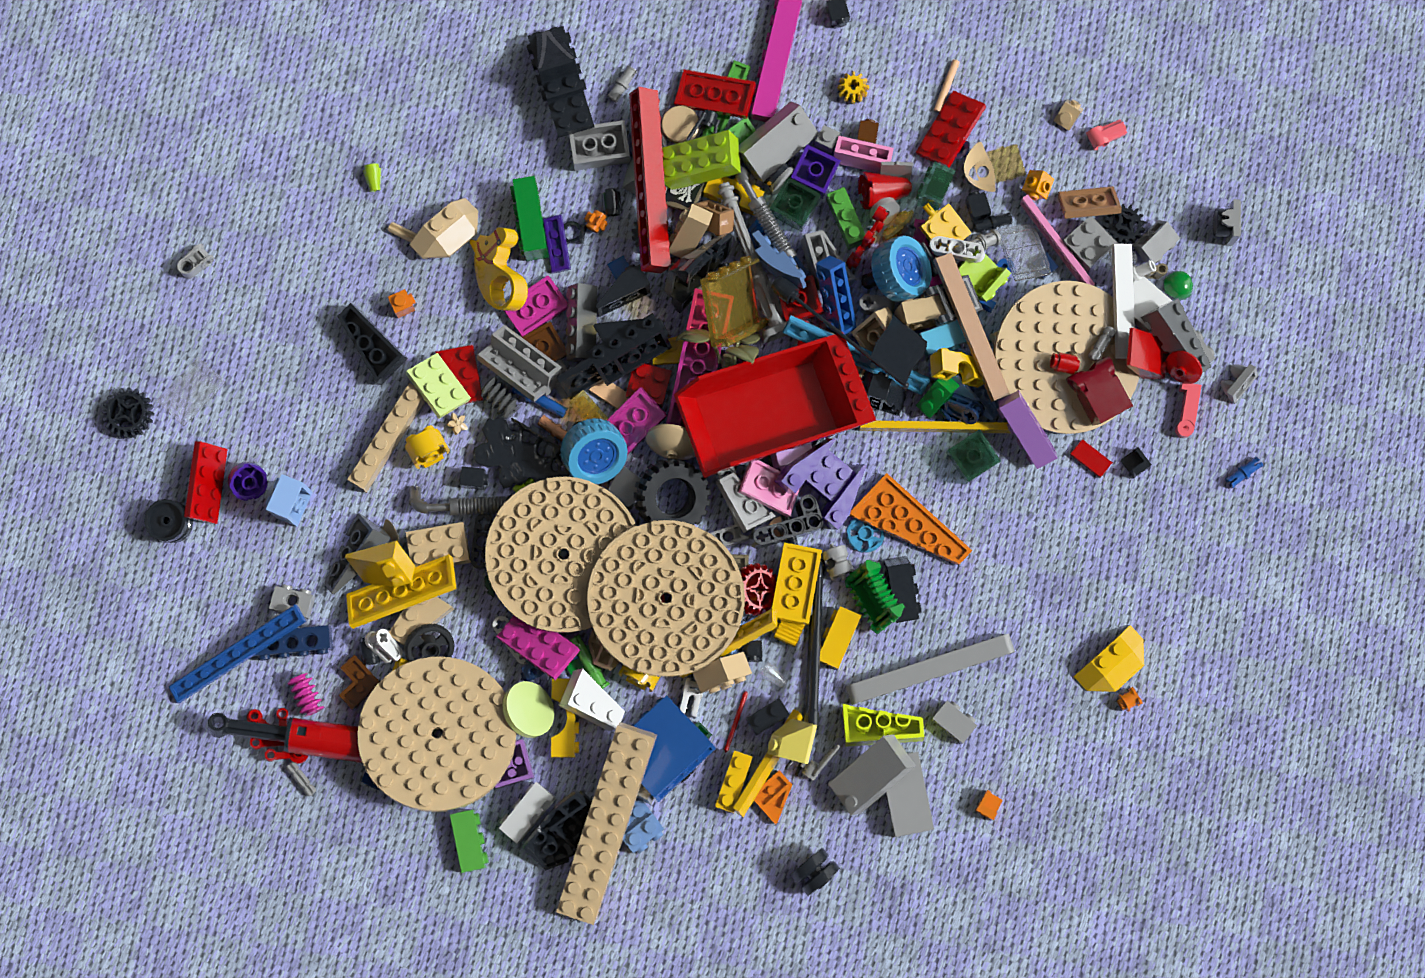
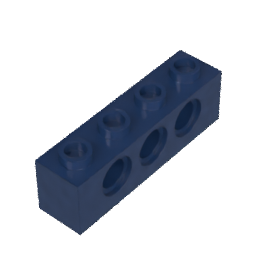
(323, 643)

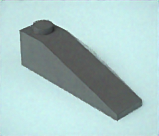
(362, 535)

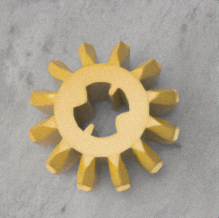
(845, 87)

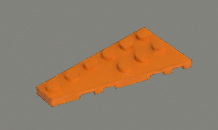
(902, 516)

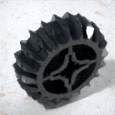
(118, 400)

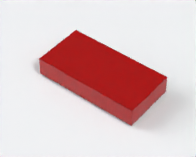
(1091, 458)

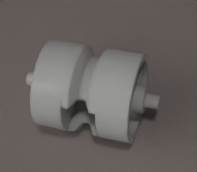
(837, 560)

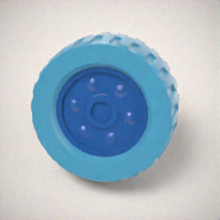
(899, 269)
(594, 450)

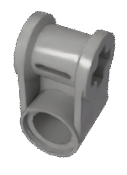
(196, 261)
(876, 303)

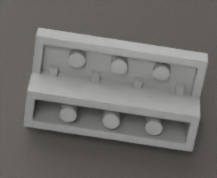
(520, 364)

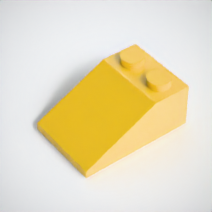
(383, 565)

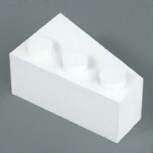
(590, 701)
(526, 812)

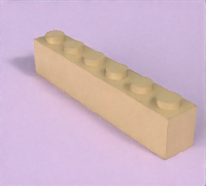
(387, 438)

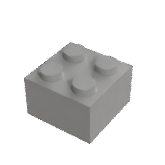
(1089, 243)

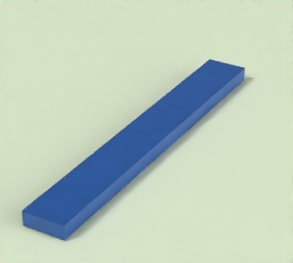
(237, 653)

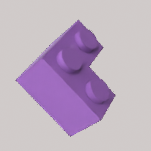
(519, 768)

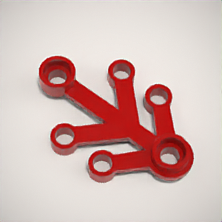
(868, 240)
(268, 743)

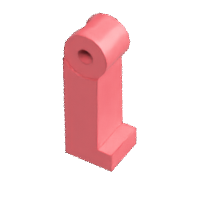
(1189, 409)

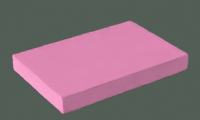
(760, 486)

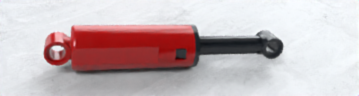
(299, 736)

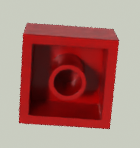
(809, 296)

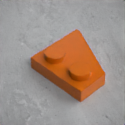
(774, 796)

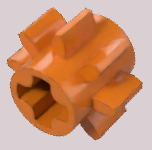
(596, 221)

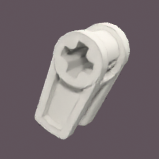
(383, 645)
(687, 692)

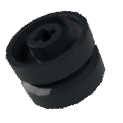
(157, 521)
(816, 873)

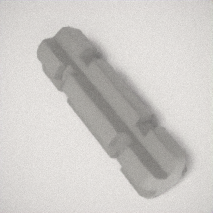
(1102, 343)
(301, 779)

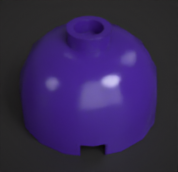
(247, 481)

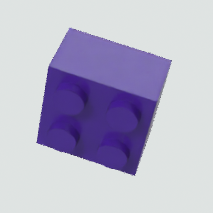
(815, 169)

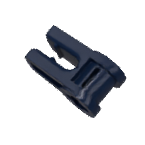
(964, 408)

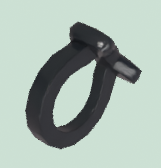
(582, 228)

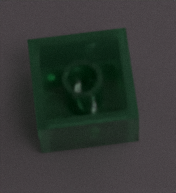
(937, 182)
(795, 204)
(973, 456)

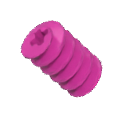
(305, 695)

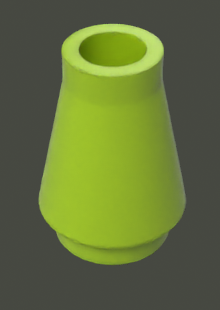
(373, 176)

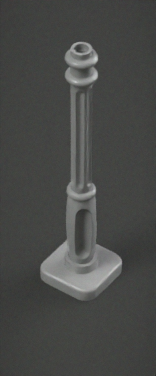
(767, 299)

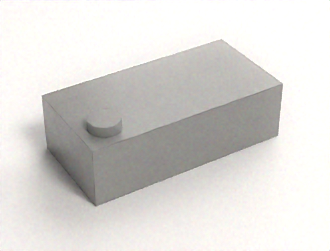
(777, 141)
(872, 774)
(909, 803)

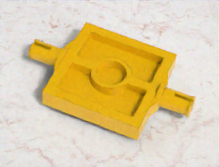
(943, 223)

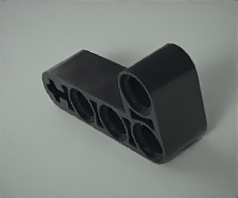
(784, 527)

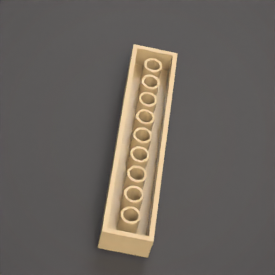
(606, 823)

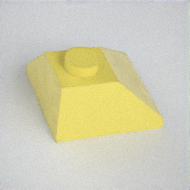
(793, 741)

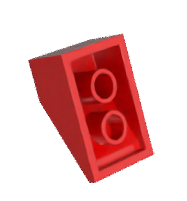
(1146, 355)

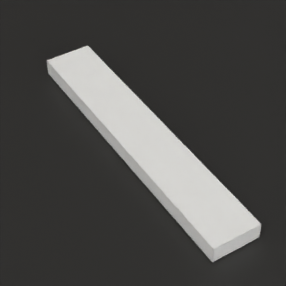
(1122, 297)

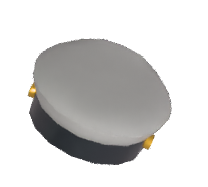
(778, 178)

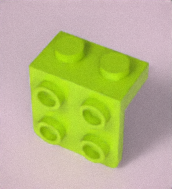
(985, 276)

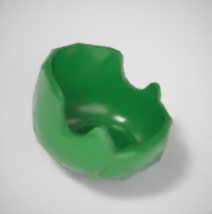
(1178, 285)

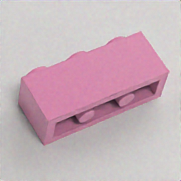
(862, 154)

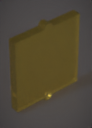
(1007, 163)

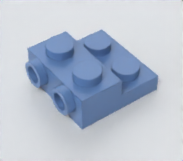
(642, 828)

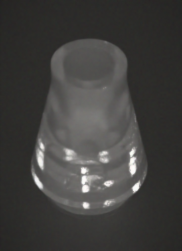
(772, 674)

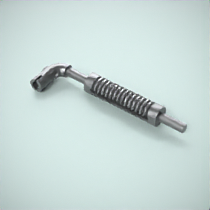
(764, 216)
(457, 506)

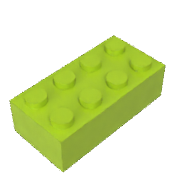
(701, 160)

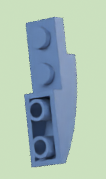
(778, 263)

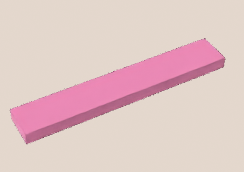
(1055, 241)

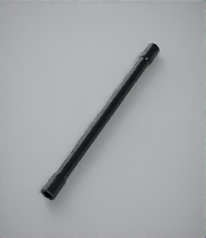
(813, 713)

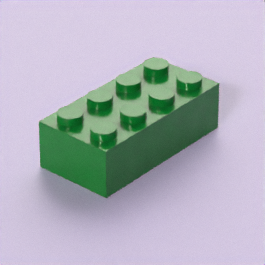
(530, 218)

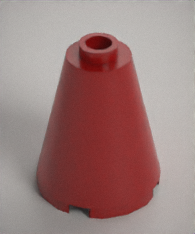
(879, 186)

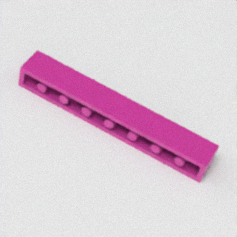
(775, 59)

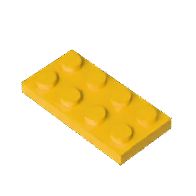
(796, 583)

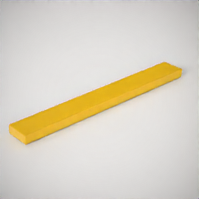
(935, 426)

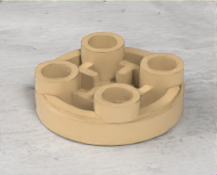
(678, 123)

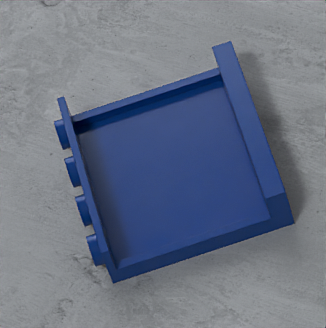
(676, 748)

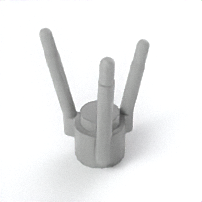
(813, 768)

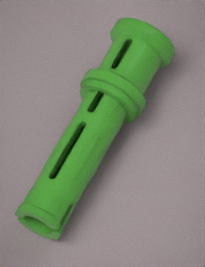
(586, 659)

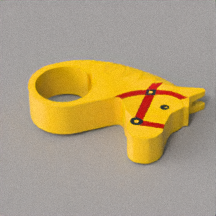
(492, 271)

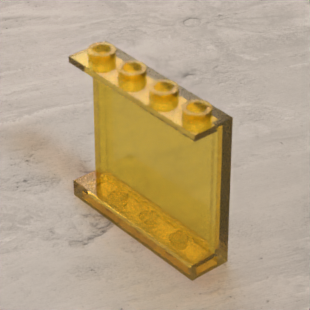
(731, 303)

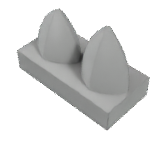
(1245, 376)

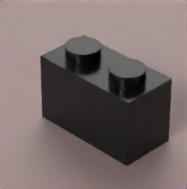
(767, 716)

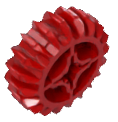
(760, 579)

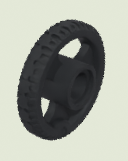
(414, 640)

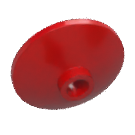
(1184, 367)

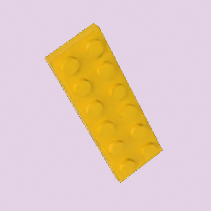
(380, 601)

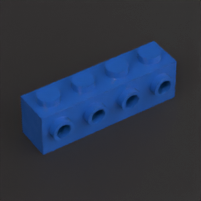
(836, 294)

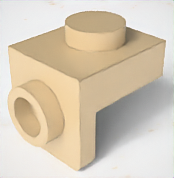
(1068, 114)

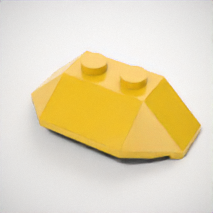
(1114, 663)

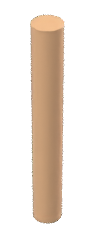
(946, 86)

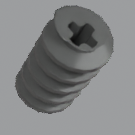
(499, 398)

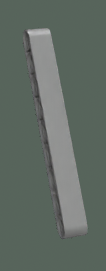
(930, 669)

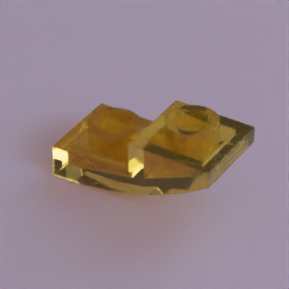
(902, 219)

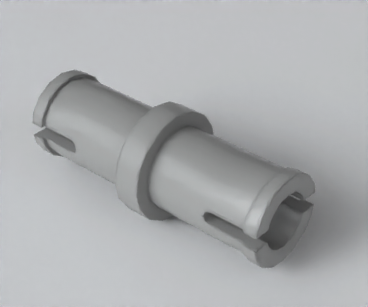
(622, 84)

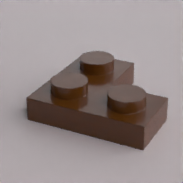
(362, 684)

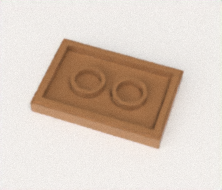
(1089, 202)

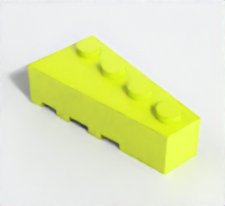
(867, 726)

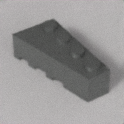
(1176, 331)

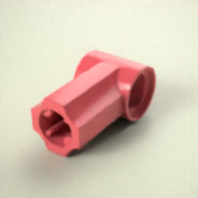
(1103, 135)

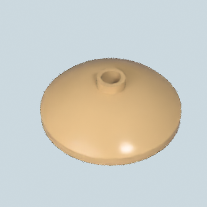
(670, 442)

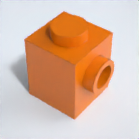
(402, 303)

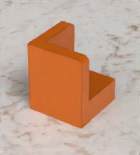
(988, 805)

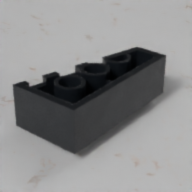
(374, 347)

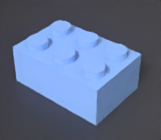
(288, 500)

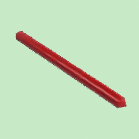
(735, 722)

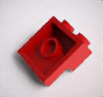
(652, 380)

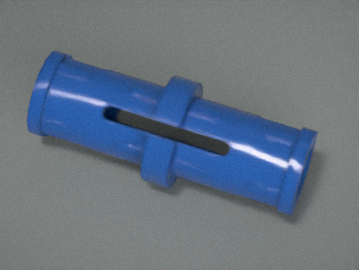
(1244, 472)

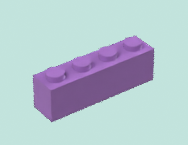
(1027, 429)

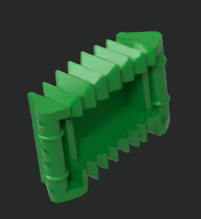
(873, 596)

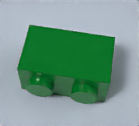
(937, 396)

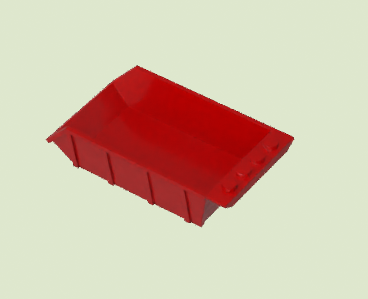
(773, 404)

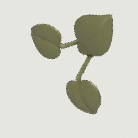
(729, 359)

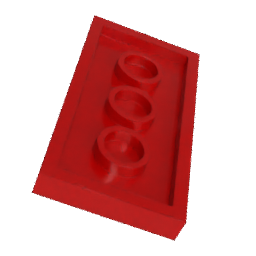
(715, 93)
(951, 129)
(205, 482)

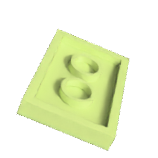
(438, 385)

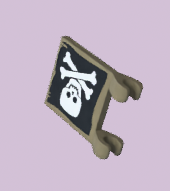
(684, 197)

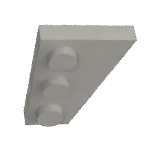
(745, 510)

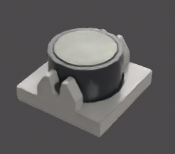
(1228, 222)

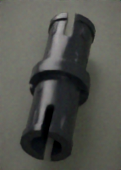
(992, 222)

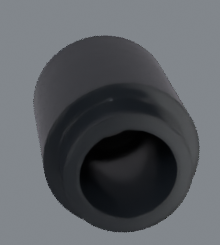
(611, 202)
(367, 654)

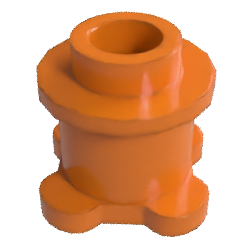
(1129, 700)

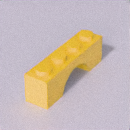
(564, 744)

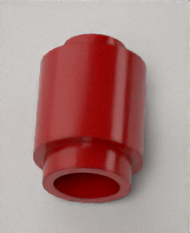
(1064, 363)

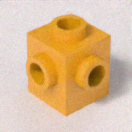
(1037, 184)

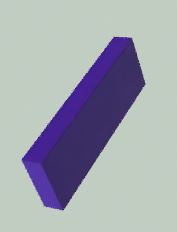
(556, 244)

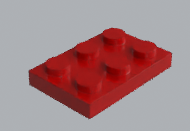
(464, 367)

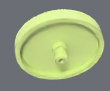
(528, 709)

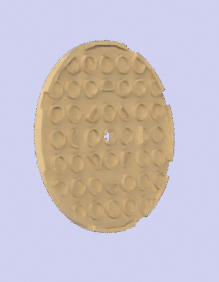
(1050, 321)
(526, 545)
(658, 635)
(427, 770)

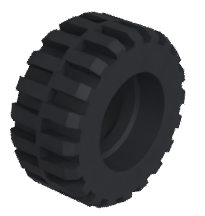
(656, 476)

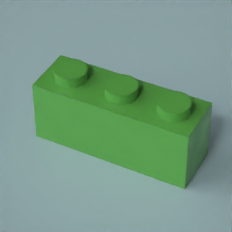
(845, 218)
(469, 841)

